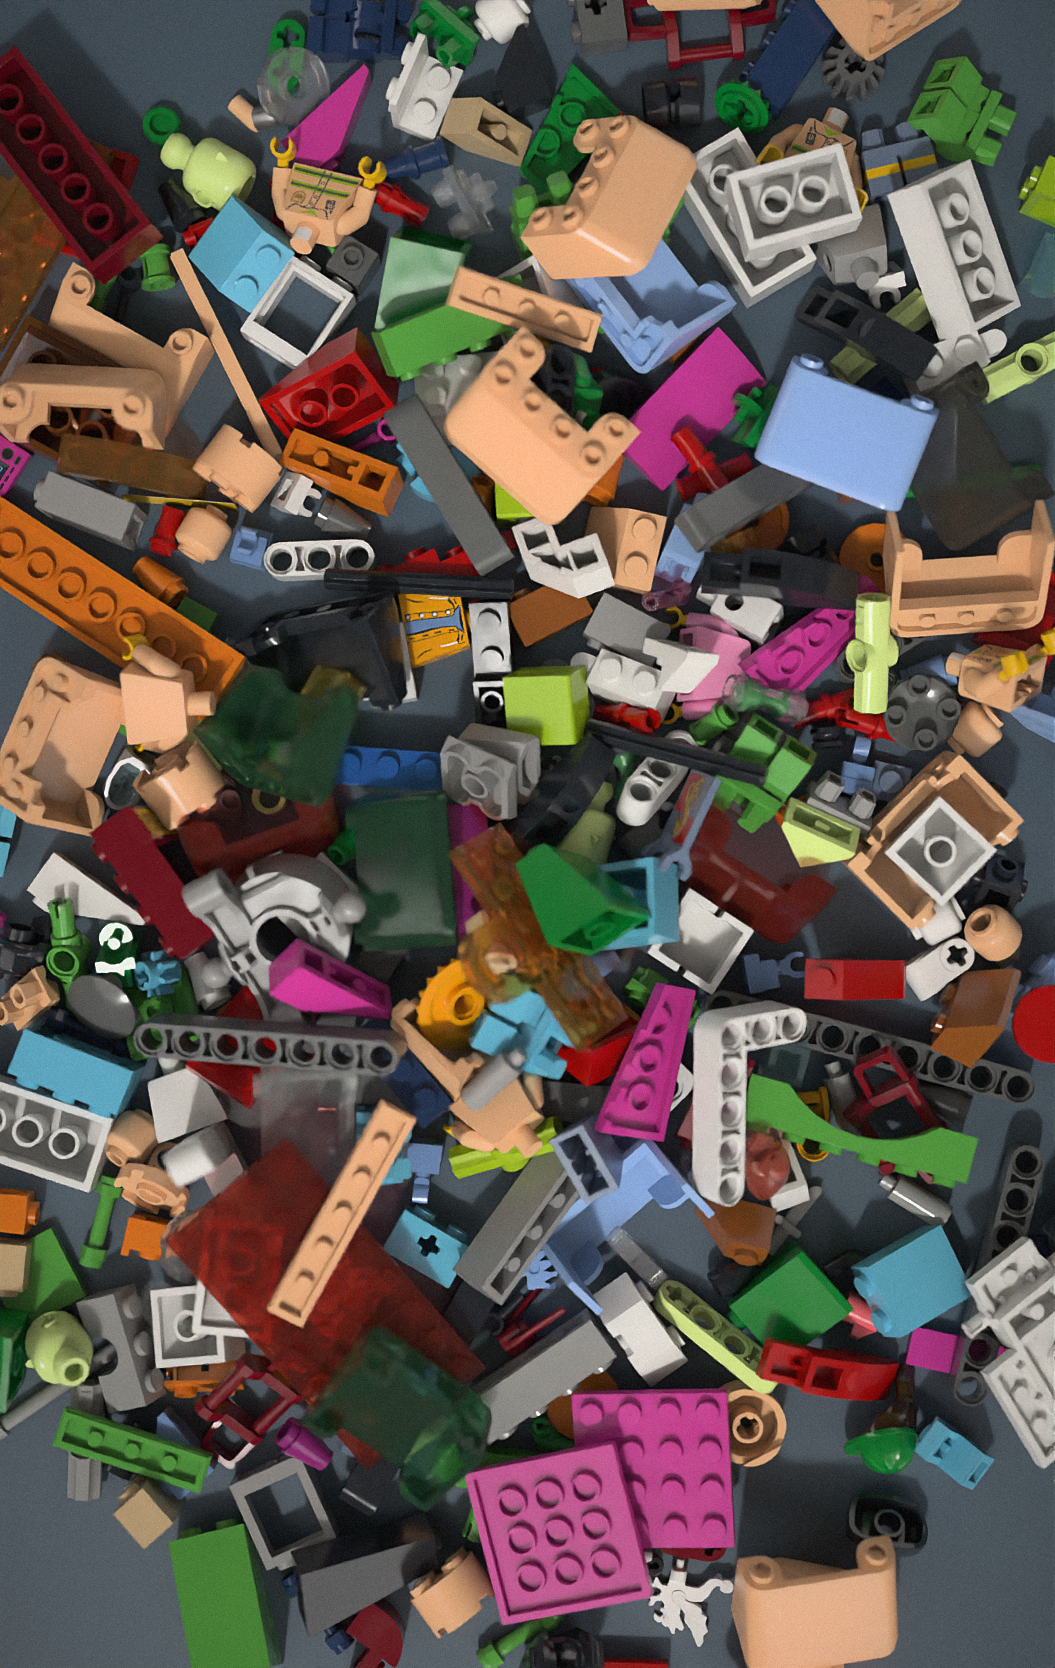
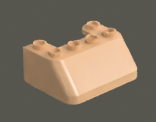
(617, 203)
(528, 439)

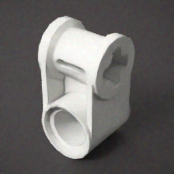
(931, 971)

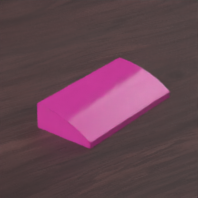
(692, 394)

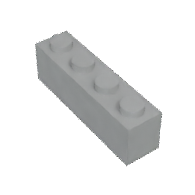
(518, 1228)
(544, 1372)

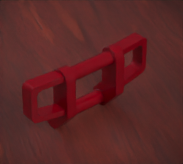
(669, 32)
(875, 1096)
(220, 1409)

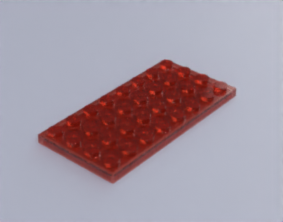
(243, 1248)

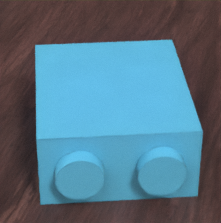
(911, 1281)

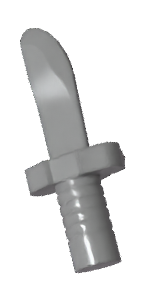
(787, 1224)

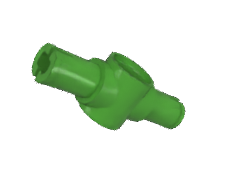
(69, 939)

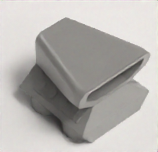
(490, 768)

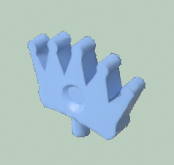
(537, 1275)

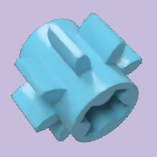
(157, 973)

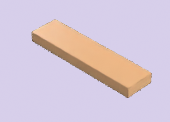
(523, 307)

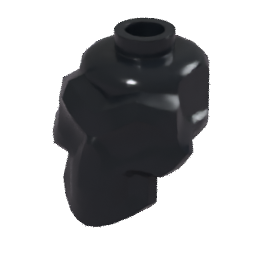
(24, 947)

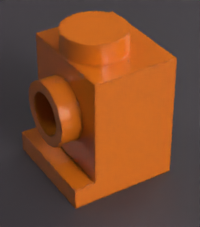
(144, 1235)

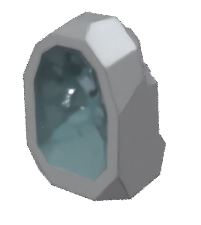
(119, 784)

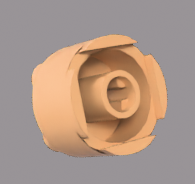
(238, 468)
(180, 784)
(765, 1435)
(453, 1593)

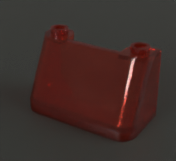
(306, 836)
(745, 894)

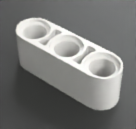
(304, 550)
(651, 785)

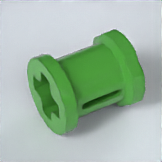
(157, 269)

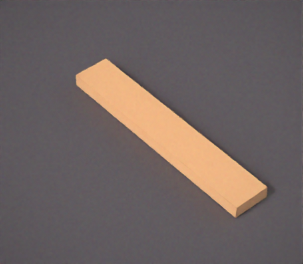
(226, 354)
(341, 1213)

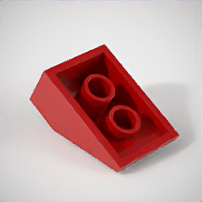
(333, 390)

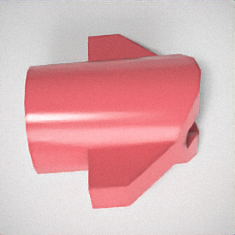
(860, 1317)

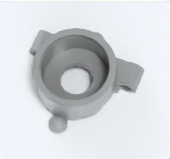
(270, 888)

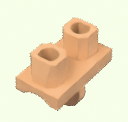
(28, 999)

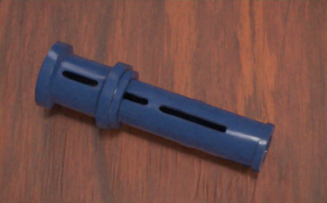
(412, 161)

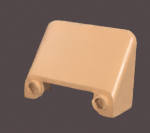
(178, 363)

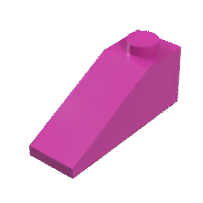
(328, 129)
(325, 984)

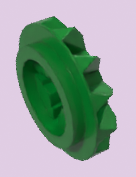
(731, 108)

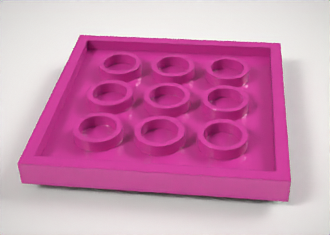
(671, 1457)
(559, 1533)

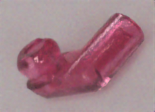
(668, 597)

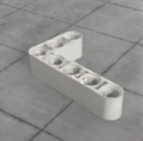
(720, 1089)
(207, 1154)

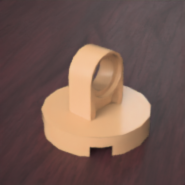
(152, 1186)

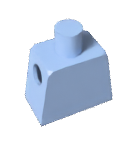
(679, 557)

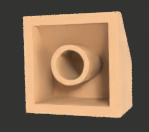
(630, 545)

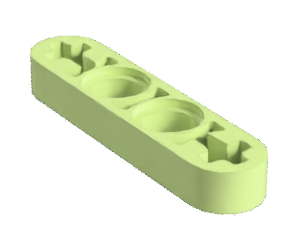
(711, 1340)

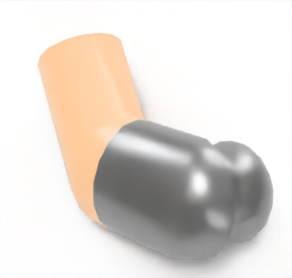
(253, 117)

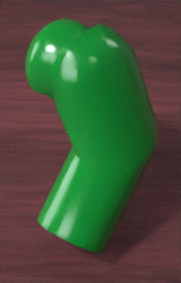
(548, 1437)

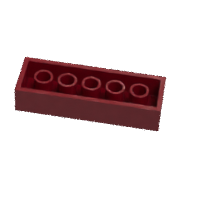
(68, 173)

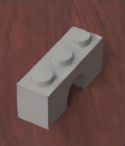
(120, 1319)

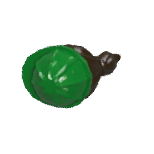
(892, 1434)

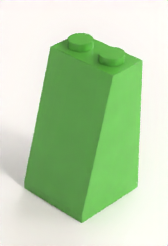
(224, 1598)

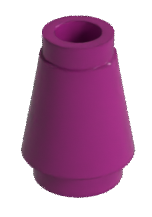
(302, 1444)

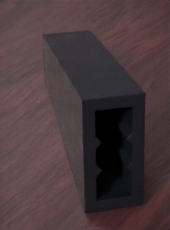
(361, 1568)

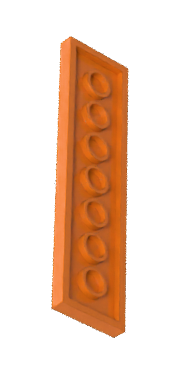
(104, 605)

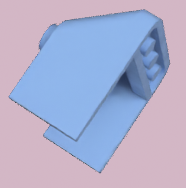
(645, 1176)

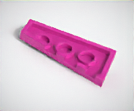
(806, 647)
(649, 1072)

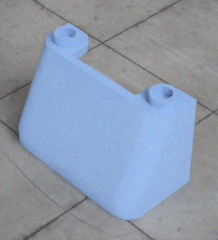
(654, 309)
(845, 435)

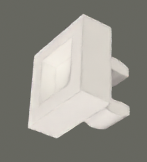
(890, 282)
(292, 494)

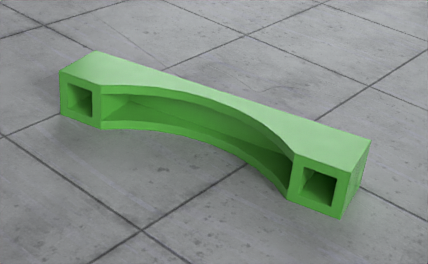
(933, 1151)

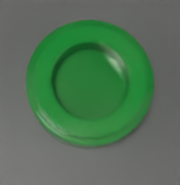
(160, 124)

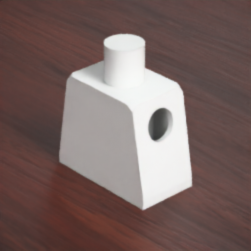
(754, 620)
(182, 1101)

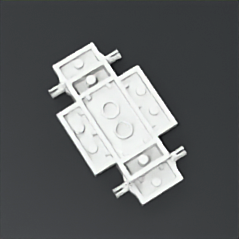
(1018, 1303)

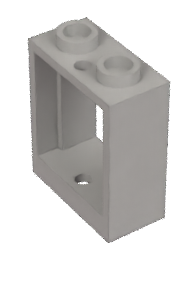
(90, 510)
(271, 1472)

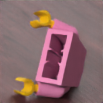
(715, 636)

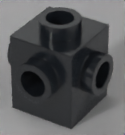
(999, 883)

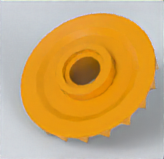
(449, 1007)

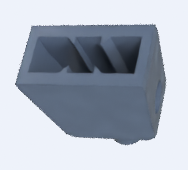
(587, 1155)

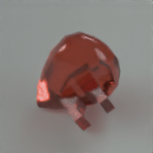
(765, 1165)

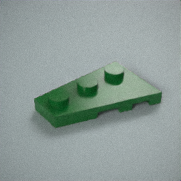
(553, 144)

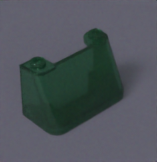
(280, 737)
(403, 871)
(406, 1414)

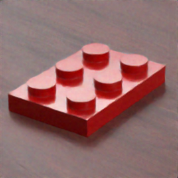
(235, 1079)

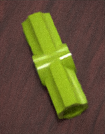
(470, 1161)

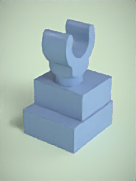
(250, 547)
(855, 771)
(764, 973)
(425, 1160)

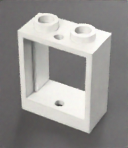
(308, 271)

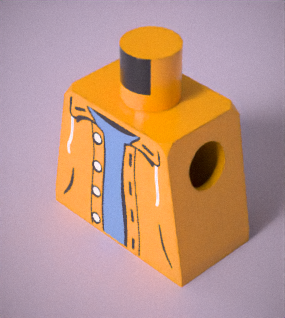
(434, 627)

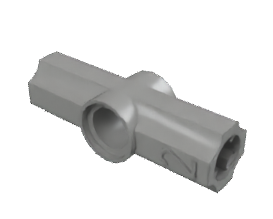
(85, 1473)

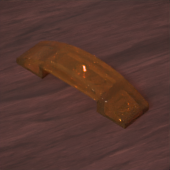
(130, 466)

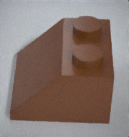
(973, 1013)

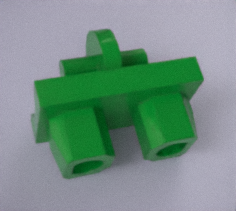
(450, 29)
(753, 415)
(119, 951)

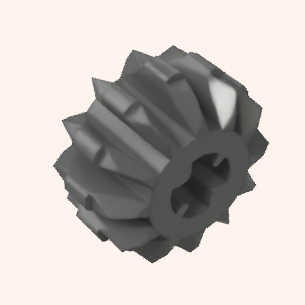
(851, 84)

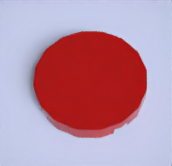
(1035, 1023)

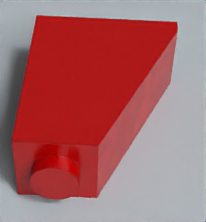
(855, 978)

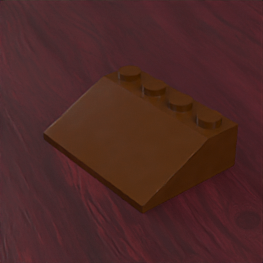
(45, 345)

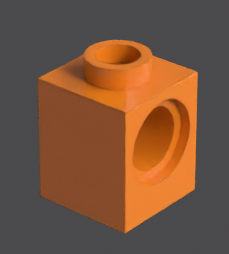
(18, 1210)

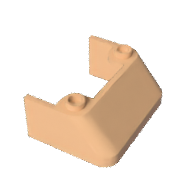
(969, 592)

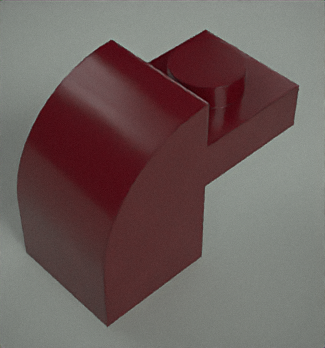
(382, 1633)

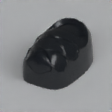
(890, 1515)

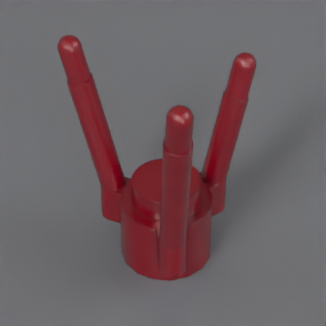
(520, 1335)

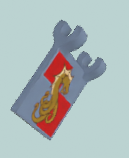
(684, 823)

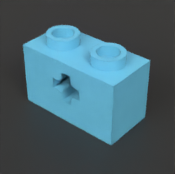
(407, 1246)

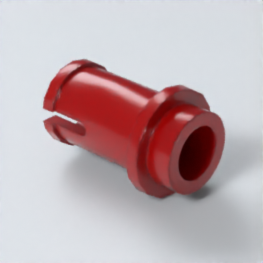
(164, 537)

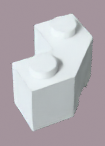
(572, 568)
(643, 1336)

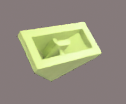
(818, 835)

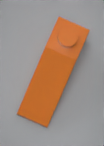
(344, 471)

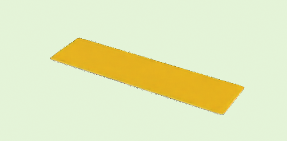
(178, 502)

